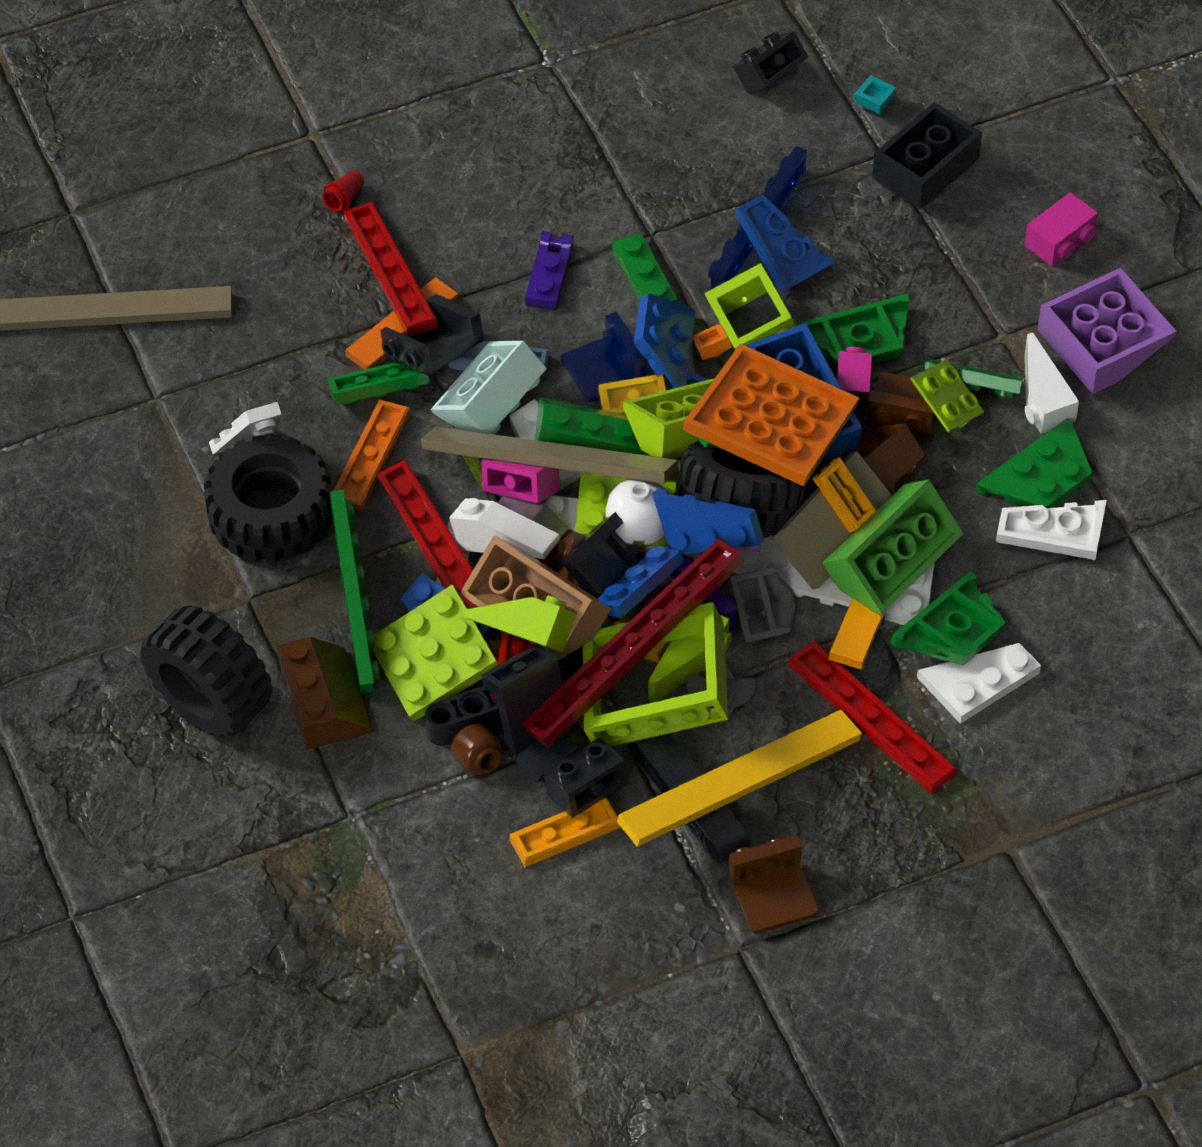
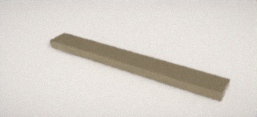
(115, 308)
(550, 455)

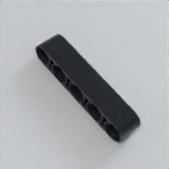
(457, 709)
(670, 767)

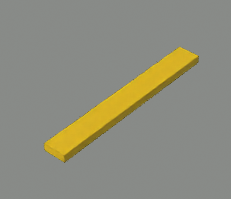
(738, 778)

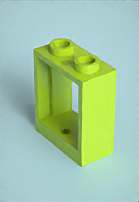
(741, 291)

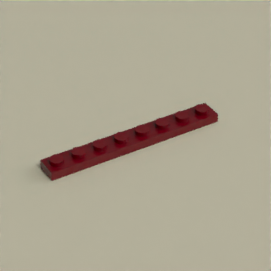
(633, 642)

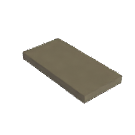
(817, 529)

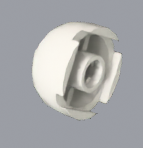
(637, 509)

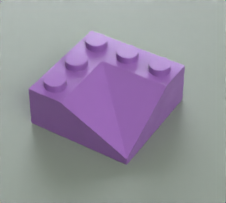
(1104, 329)

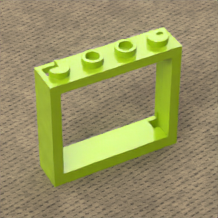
(673, 713)

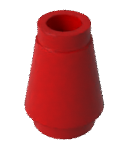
(341, 192)

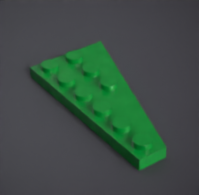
(353, 587)

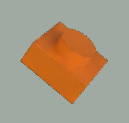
(711, 342)

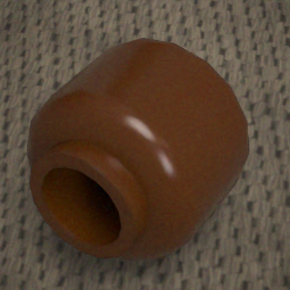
(477, 749)

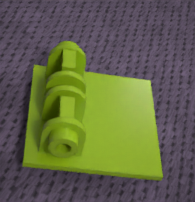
(947, 395)

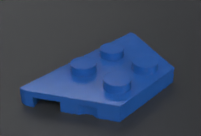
(665, 336)

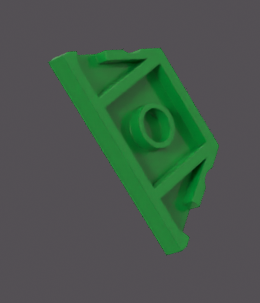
(874, 326)
(1042, 472)
(953, 624)

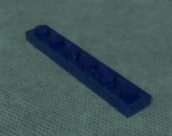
(776, 191)

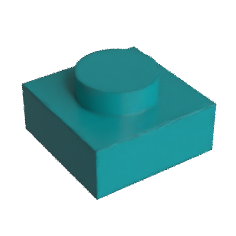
(875, 94)

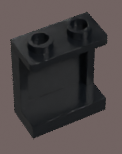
(428, 351)
(602, 560)
(520, 689)

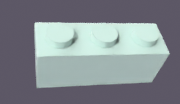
(490, 387)

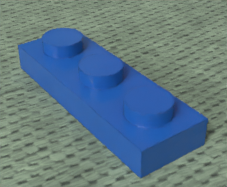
(641, 580)

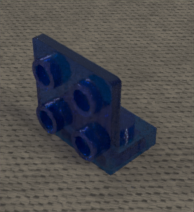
(605, 359)

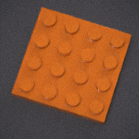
(771, 414)

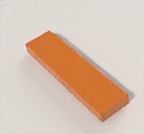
(368, 350)
(372, 452)

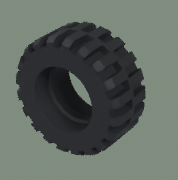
(264, 465)
(727, 478)
(206, 671)

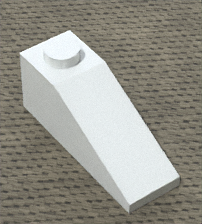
(1047, 393)
(480, 520)

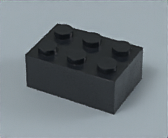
(926, 155)

